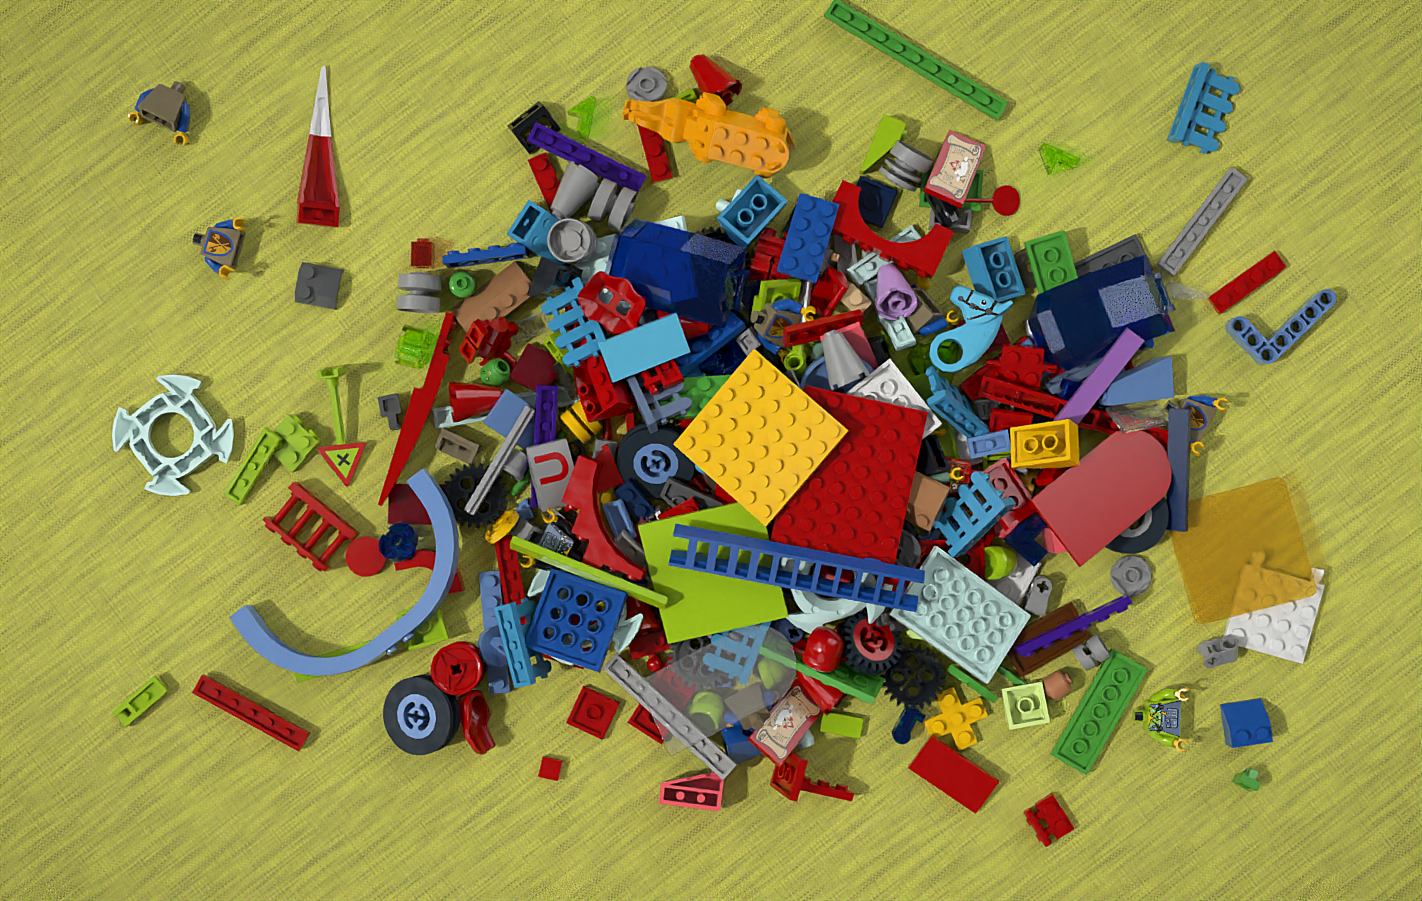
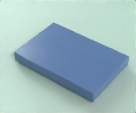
(505, 415)

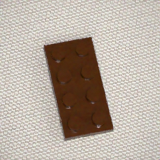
(1026, 665)

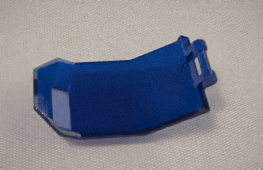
(680, 270)
(1091, 312)

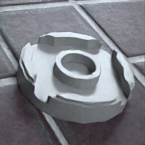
(646, 84)
(1130, 575)

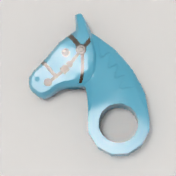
(982, 324)

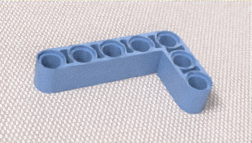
(1284, 331)

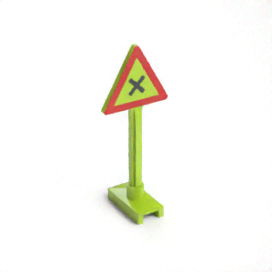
(344, 456)

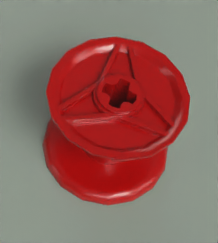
(445, 671)

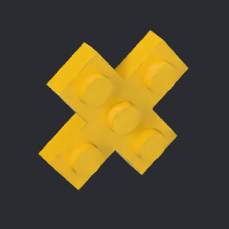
(956, 718)

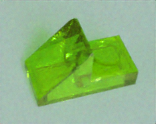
(585, 111)
(1051, 155)

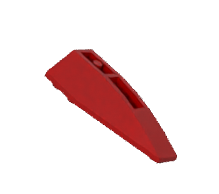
(595, 388)

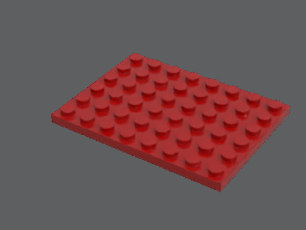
(862, 487)

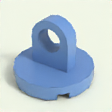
(491, 647)

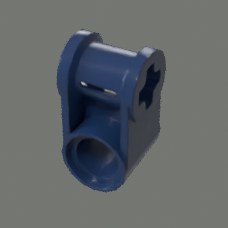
(786, 628)

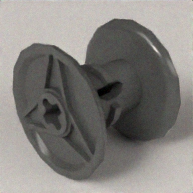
(909, 548)

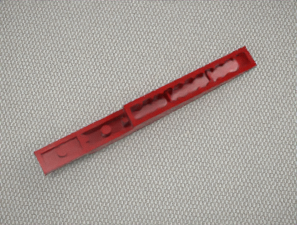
(1049, 405)
(419, 408)

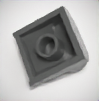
(318, 285)

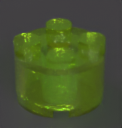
(413, 347)

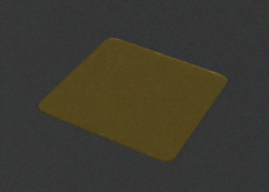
(1242, 552)

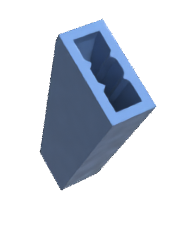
(1142, 383)

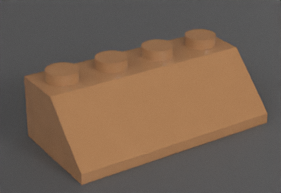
(496, 298)
(926, 501)

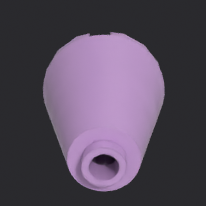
(894, 293)

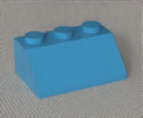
(751, 212)
(994, 270)

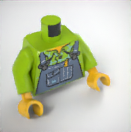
(1163, 716)

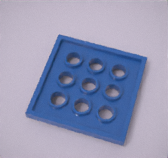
(588, 613)

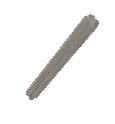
(500, 460)

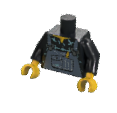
(557, 539)

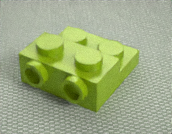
(776, 290)
(296, 443)
(430, 633)

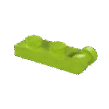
(141, 700)

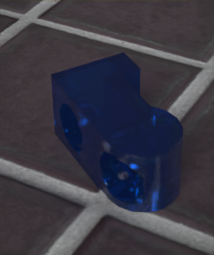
(905, 724)

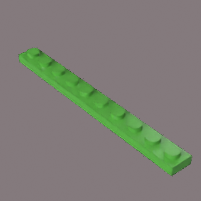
(916, 59)

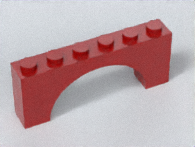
(919, 255)

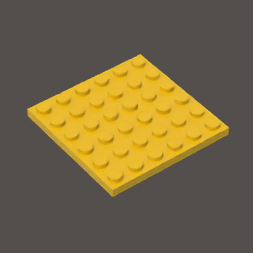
(760, 437)

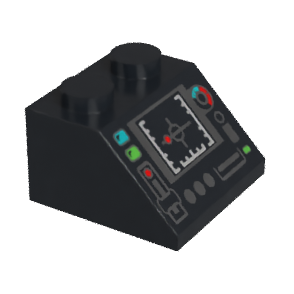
(552, 278)

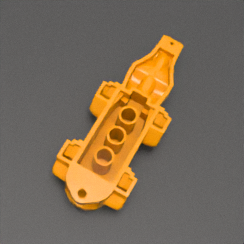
(718, 133)

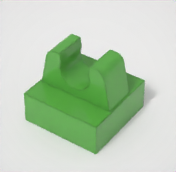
(1247, 780)

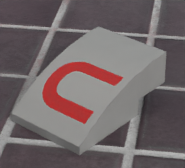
(550, 472)

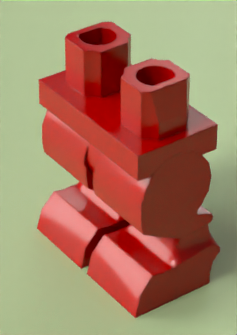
(767, 251)
(488, 339)

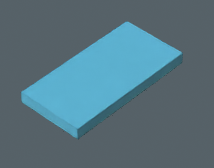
(644, 347)

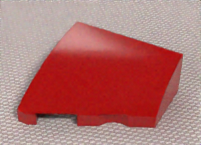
(609, 474)

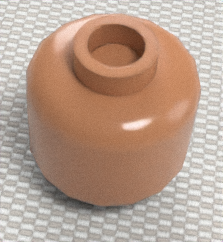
(1057, 685)

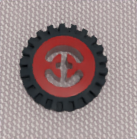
(872, 656)

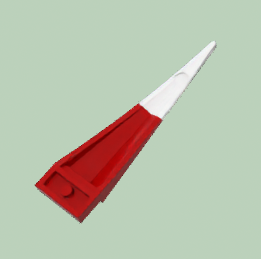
(318, 187)

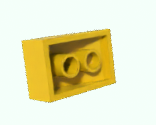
(1045, 445)

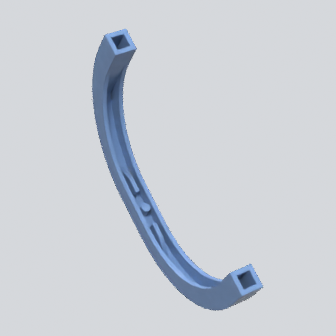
(447, 551)

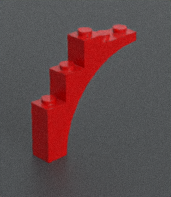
(582, 495)

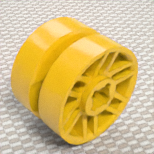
(578, 423)

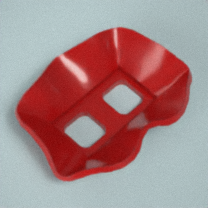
(607, 314)

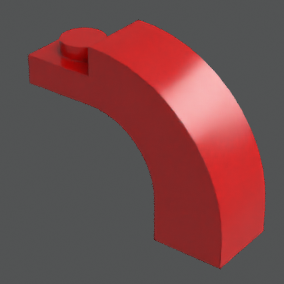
(426, 559)

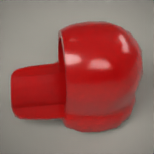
(821, 650)

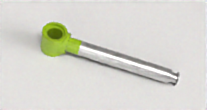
(797, 354)

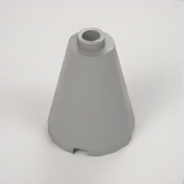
(574, 191)
(841, 360)

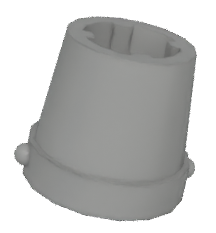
(516, 465)

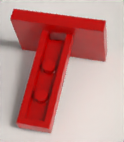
(790, 779)

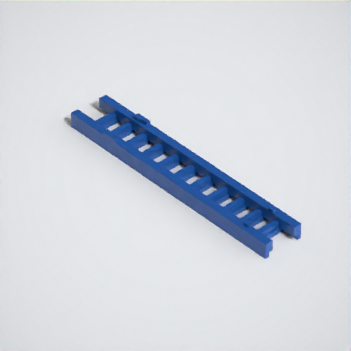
(794, 580)

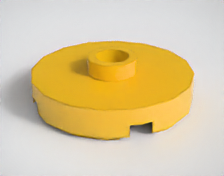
(502, 526)

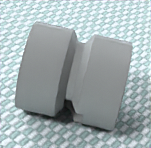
(1098, 650)

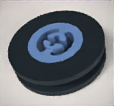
(640, 443)
(412, 731)

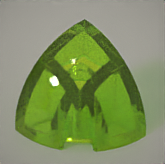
(920, 361)

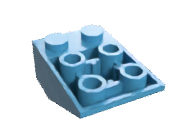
(532, 229)

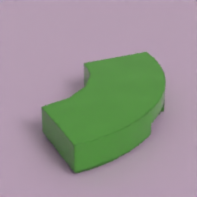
(972, 683)

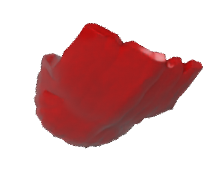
(474, 721)

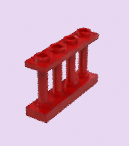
(329, 519)

